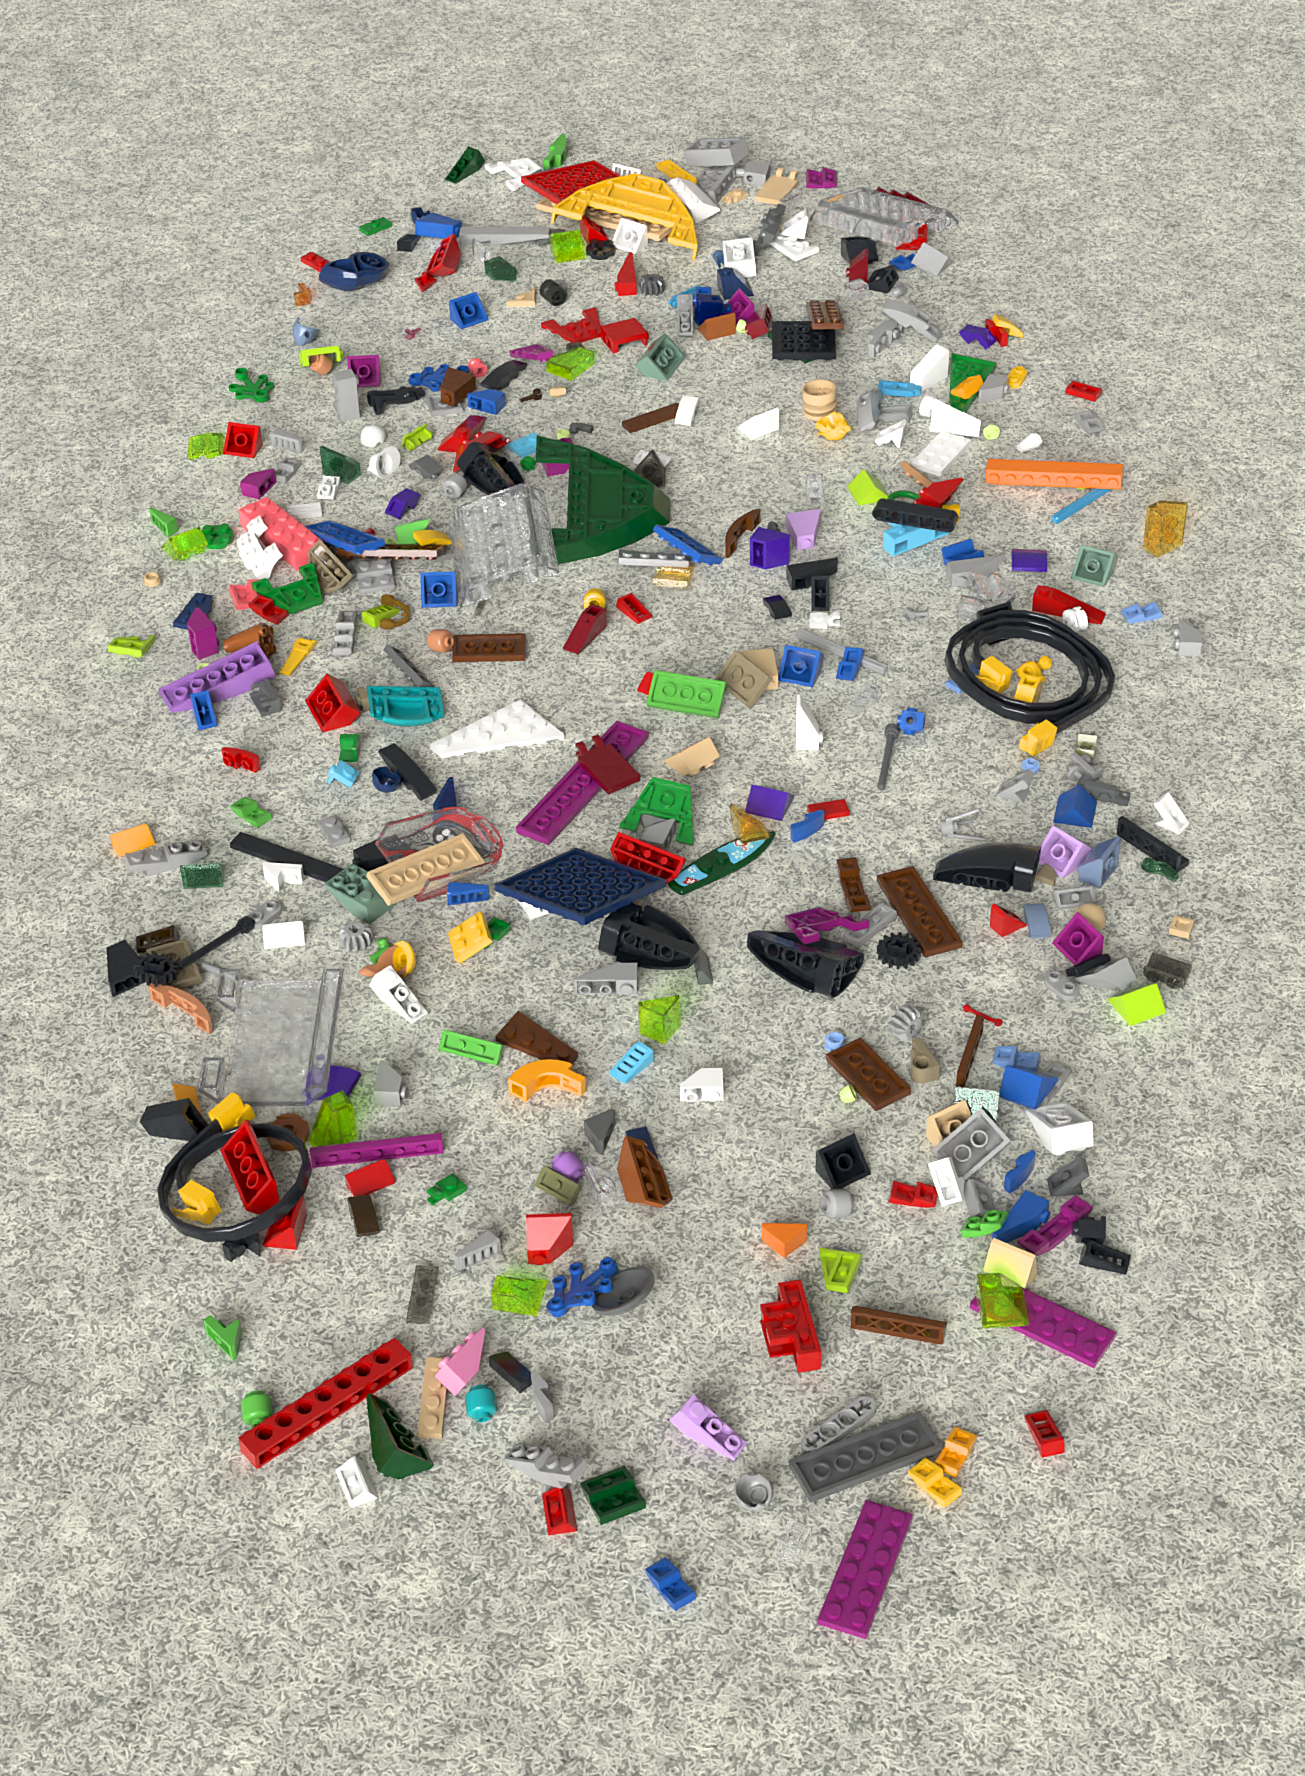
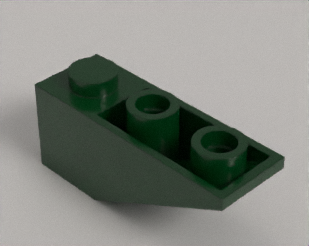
(466, 165)

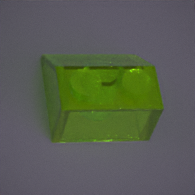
(566, 246)
(185, 543)

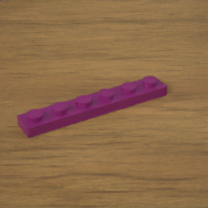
(376, 1150)

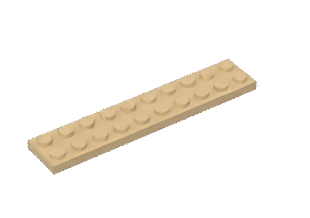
(610, 220)

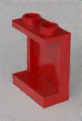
(623, 332)

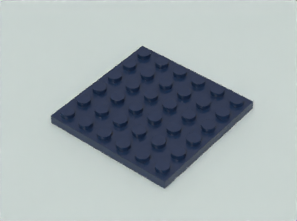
(580, 885)

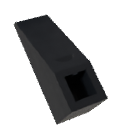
(800, 574)

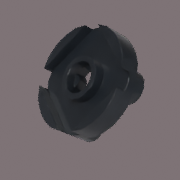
(600, 249)

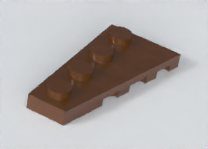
(534, 1040)

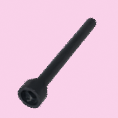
(243, 925)

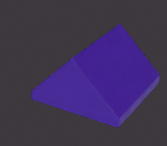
(768, 802)

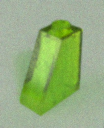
(570, 363)
(334, 1122)

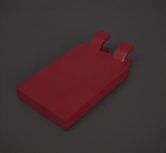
(606, 765)

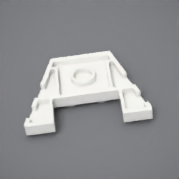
(516, 168)

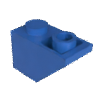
(487, 400)

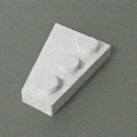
(953, 421)

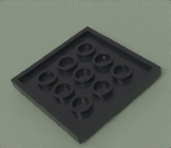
(799, 341)

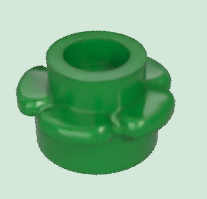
(528, 463)

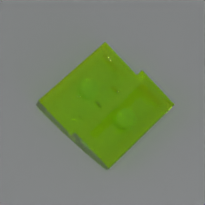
(205, 444)

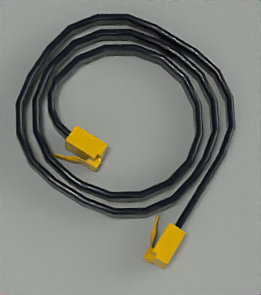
(995, 676)

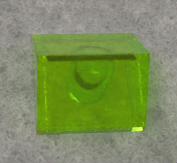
(659, 1018)

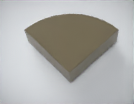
(1046, 875)

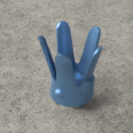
(718, 256)

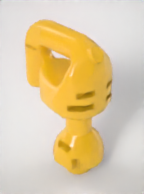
(1033, 668)

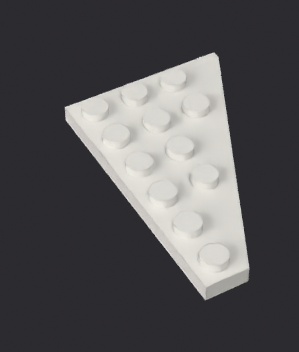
(506, 727)

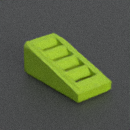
(374, 615)

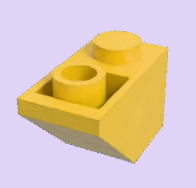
(1028, 688)

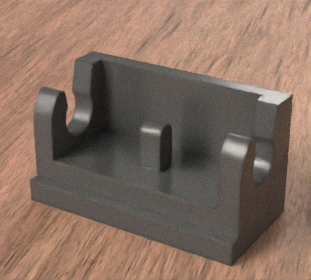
(265, 698)

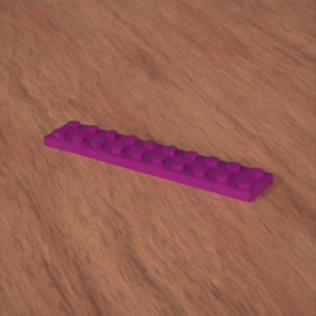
(576, 789)

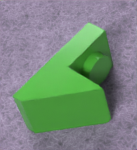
(227, 1337)

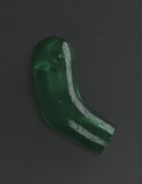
(1159, 868)

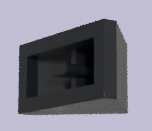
(819, 593)

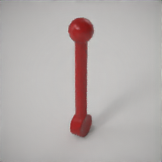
(997, 1022)

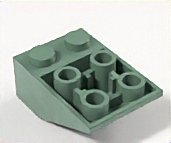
(358, 894)

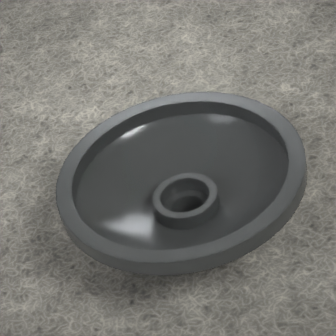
(628, 1292)

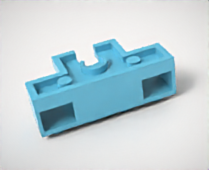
(904, 538)

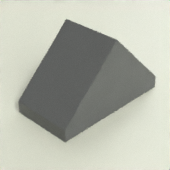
(599, 1129)

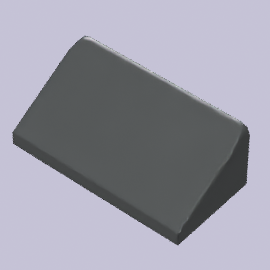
(703, 969)

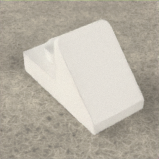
(894, 432)
(1171, 815)
(279, 872)
(948, 1185)

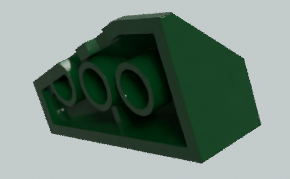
(392, 1443)

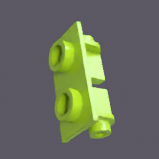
(411, 440)

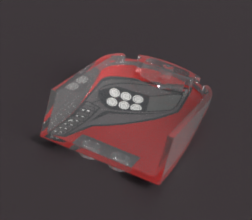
(430, 828)

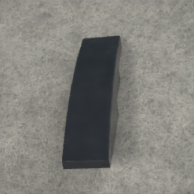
(503, 374)
(408, 770)

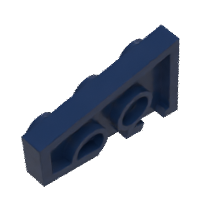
(199, 600)

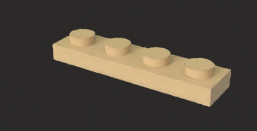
(432, 1401)

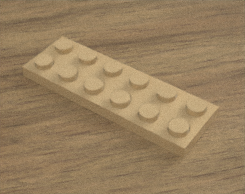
(409, 874)

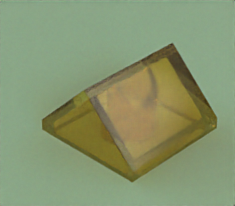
(746, 826)

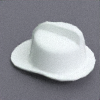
(384, 462)

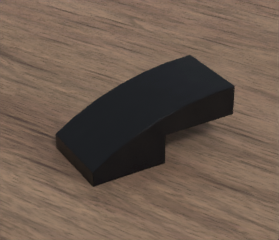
(777, 607)

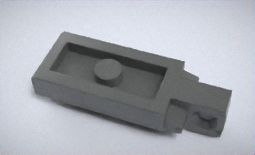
(1105, 792)

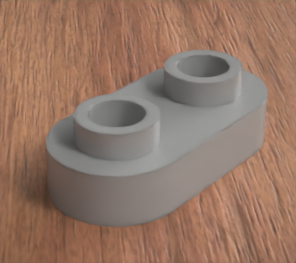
(265, 914)
(1061, 985)

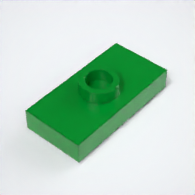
(375, 226)

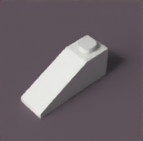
(807, 727)

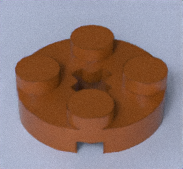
(295, 1124)

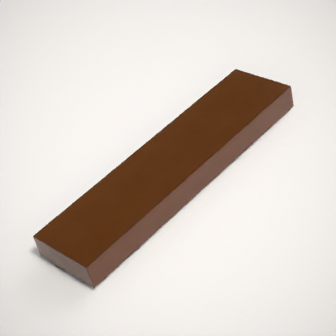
(651, 418)
(970, 1051)

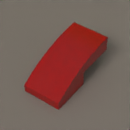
(998, 332)
(265, 608)
(919, 1196)

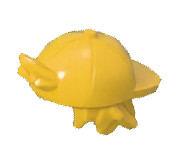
(833, 426)

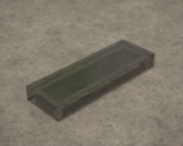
(422, 1294)

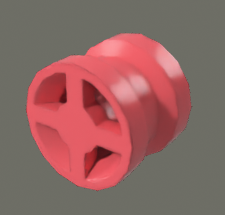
(475, 364)

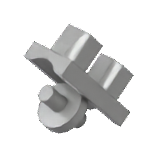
(1081, 768)

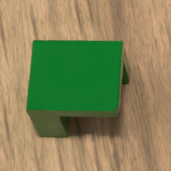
(349, 747)

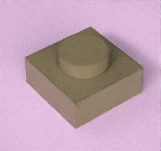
(362, 699)

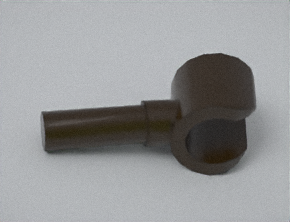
(534, 396)

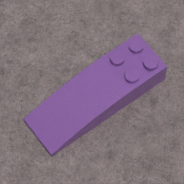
(222, 678)

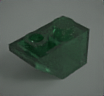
(500, 270)

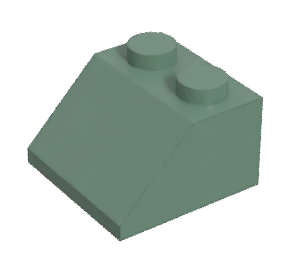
(1094, 565)

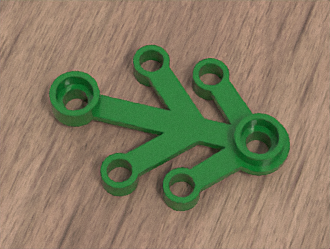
(258, 394)

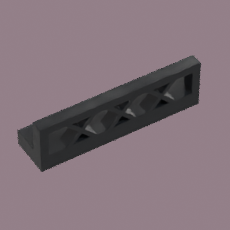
(1149, 844)

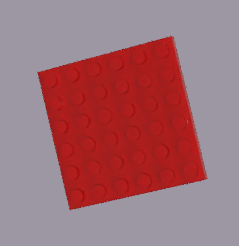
(564, 181)

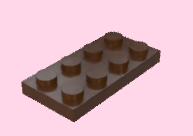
(489, 647)
(868, 1074)

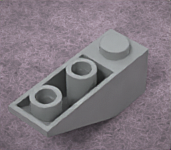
(612, 979)

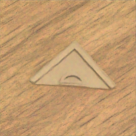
(524, 299)

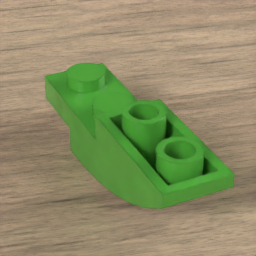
(557, 153)

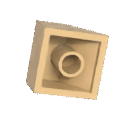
(693, 757)

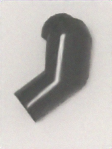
(581, 427)

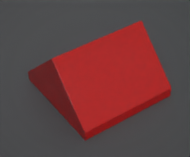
(591, 230)
(242, 440)
(287, 1230)

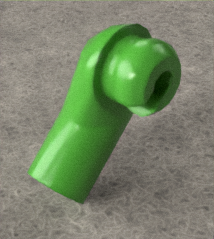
(383, 945)

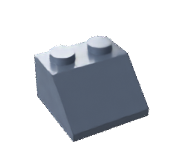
(1100, 863)

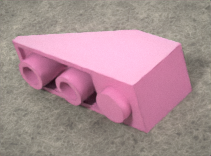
(464, 1364)

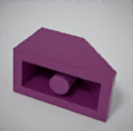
(258, 483)

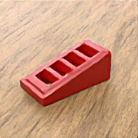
(630, 599)
(1048, 1446)

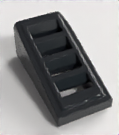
(407, 242)
(1094, 1261)

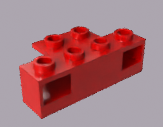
(790, 1328)

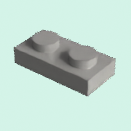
(334, 831)

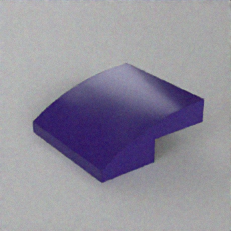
(1029, 560)
(341, 1079)

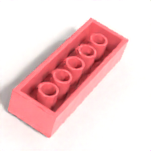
(283, 530)

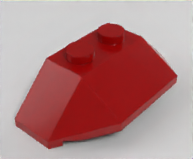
(445, 258)
(488, 438)
(646, 857)

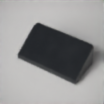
(511, 1370)

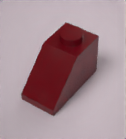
(858, 267)

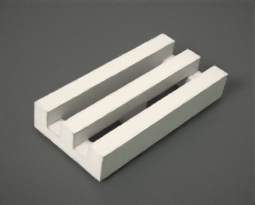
(305, 510)

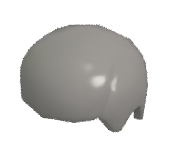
(753, 1491)

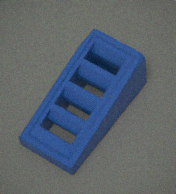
(466, 893)

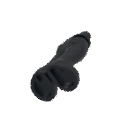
(403, 395)

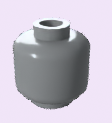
(454, 485)
(836, 1203)

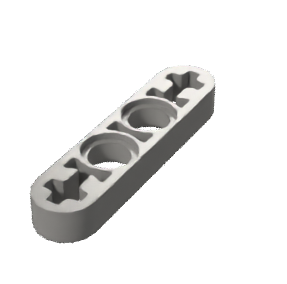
(834, 1423)

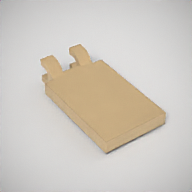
(777, 187)

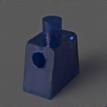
(709, 307)

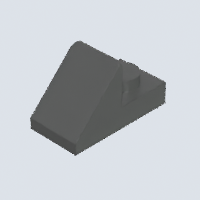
(1069, 1178)

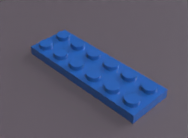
(346, 537)

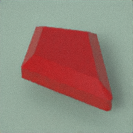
(424, 281)

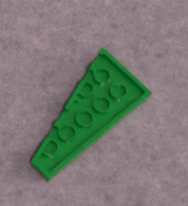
(965, 367)

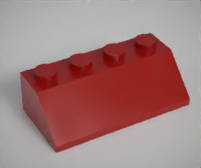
(250, 1170)

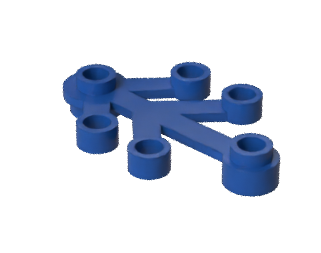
(422, 379)
(560, 1303)

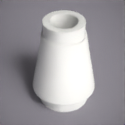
(1031, 442)

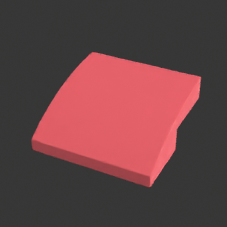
(243, 594)

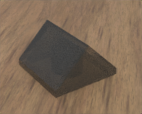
(652, 469)

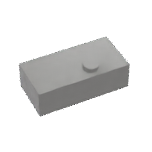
(716, 152)

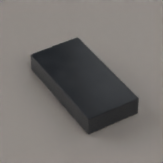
(1087, 965)

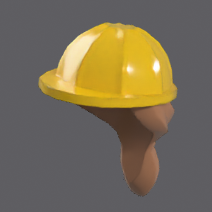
(399, 956)

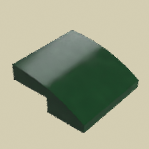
(612, 1495)

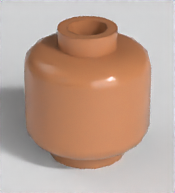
(320, 363)
(440, 640)

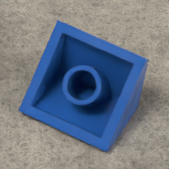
(467, 310)
(438, 589)
(1075, 808)
(1026, 1086)

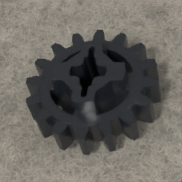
(899, 950)
(155, 969)

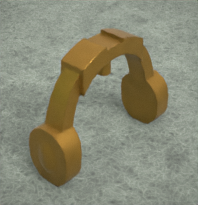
(389, 600)

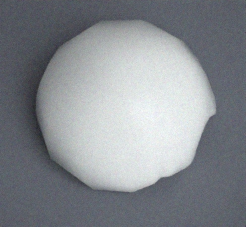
(372, 435)

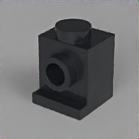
(1089, 1228)

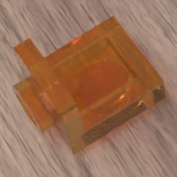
(303, 296)

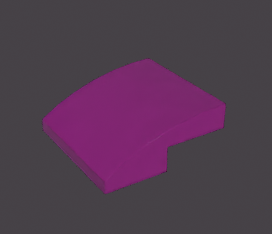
(825, 179)

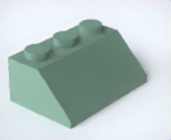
(660, 359)

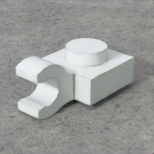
(822, 620)

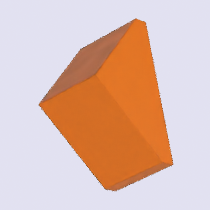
(784, 1237)

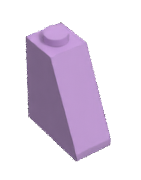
(803, 528)

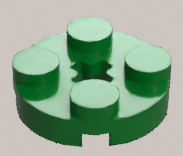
(223, 532)

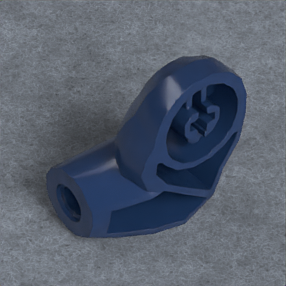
(354, 272)

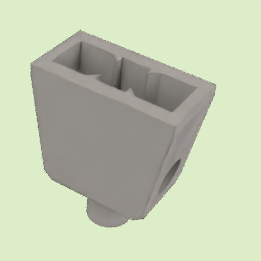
(755, 173)

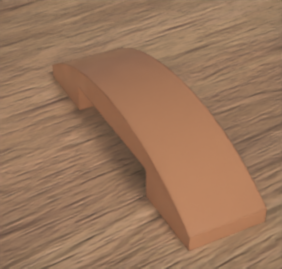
(170, 995)

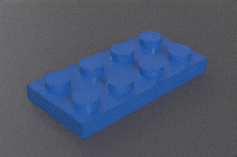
(688, 545)

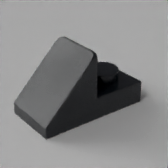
(236, 1248)

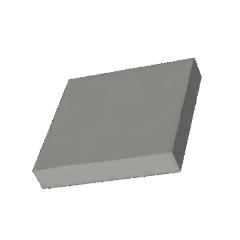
(438, 408)

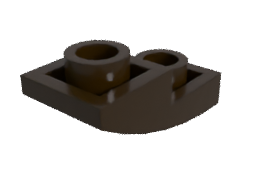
(363, 1215)

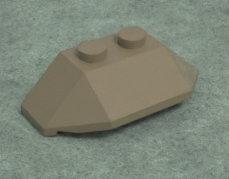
(330, 569)

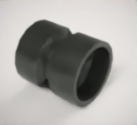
(553, 292)

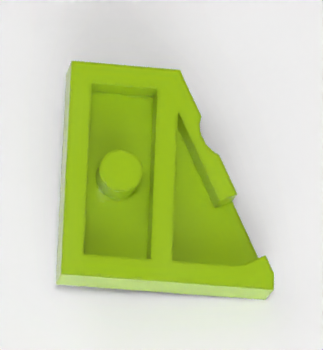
(131, 645)
(839, 1269)

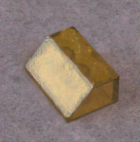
(1164, 527)

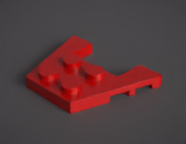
(579, 331)

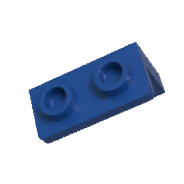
(961, 551)

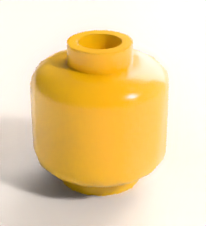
(595, 597)

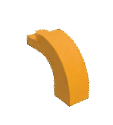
(543, 1074)

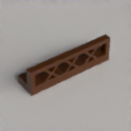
(898, 1325)

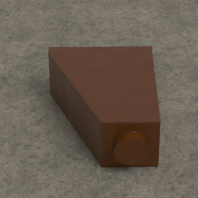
(456, 386)

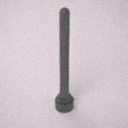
(891, 733)

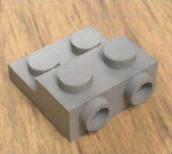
(374, 576)

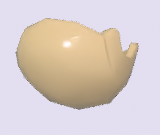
(1093, 913)

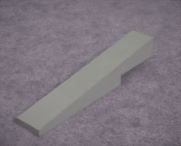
(502, 235)

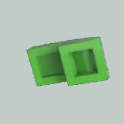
(249, 811)

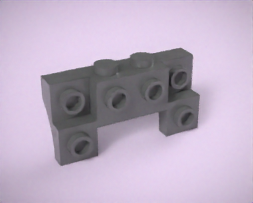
(769, 227)

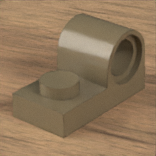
(924, 1065)

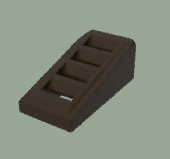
(167, 935)

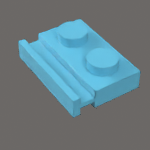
(524, 446)

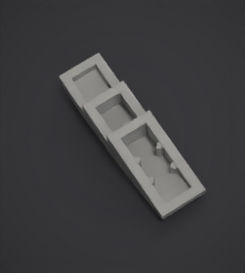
(345, 633)

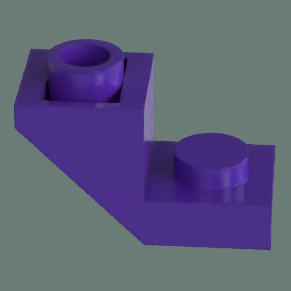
(982, 334)
(400, 502)

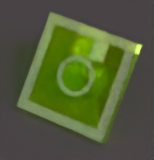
(518, 1294)
(1000, 1301)

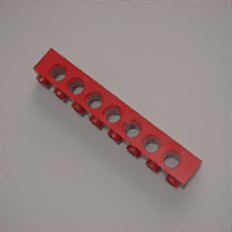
(325, 1403)

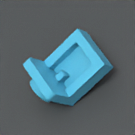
(343, 773)

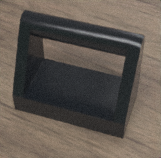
(887, 279)

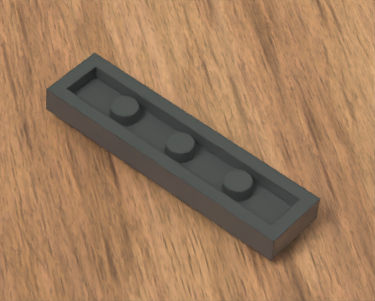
(407, 667)

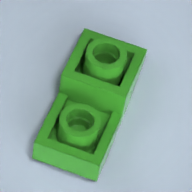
(983, 1226)

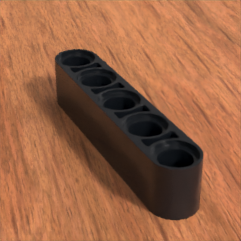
(915, 515)

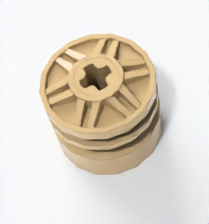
(819, 399)

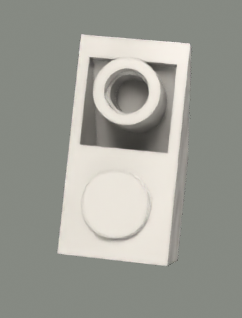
(703, 1086)

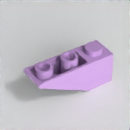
(707, 1428)

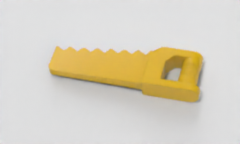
(301, 649)

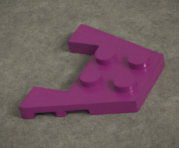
(808, 923)

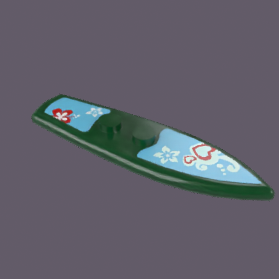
(718, 864)

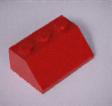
(332, 704)

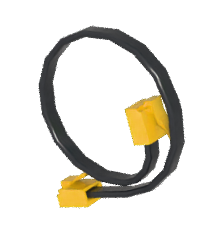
(200, 1201)

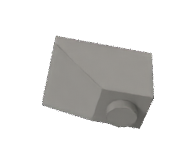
(1110, 975)

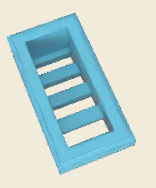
(638, 1051)

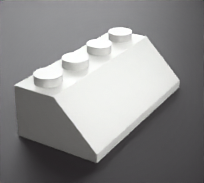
(694, 199)

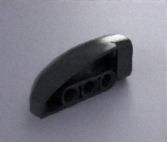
(488, 468)
(991, 866)
(647, 939)

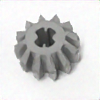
(355, 936)
(906, 1022)

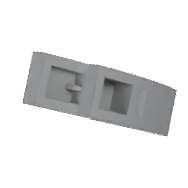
(685, 314)
(909, 315)
(883, 334)
(868, 409)
(169, 858)
(545, 1467)

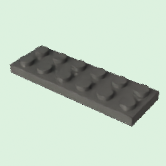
(864, 1456)

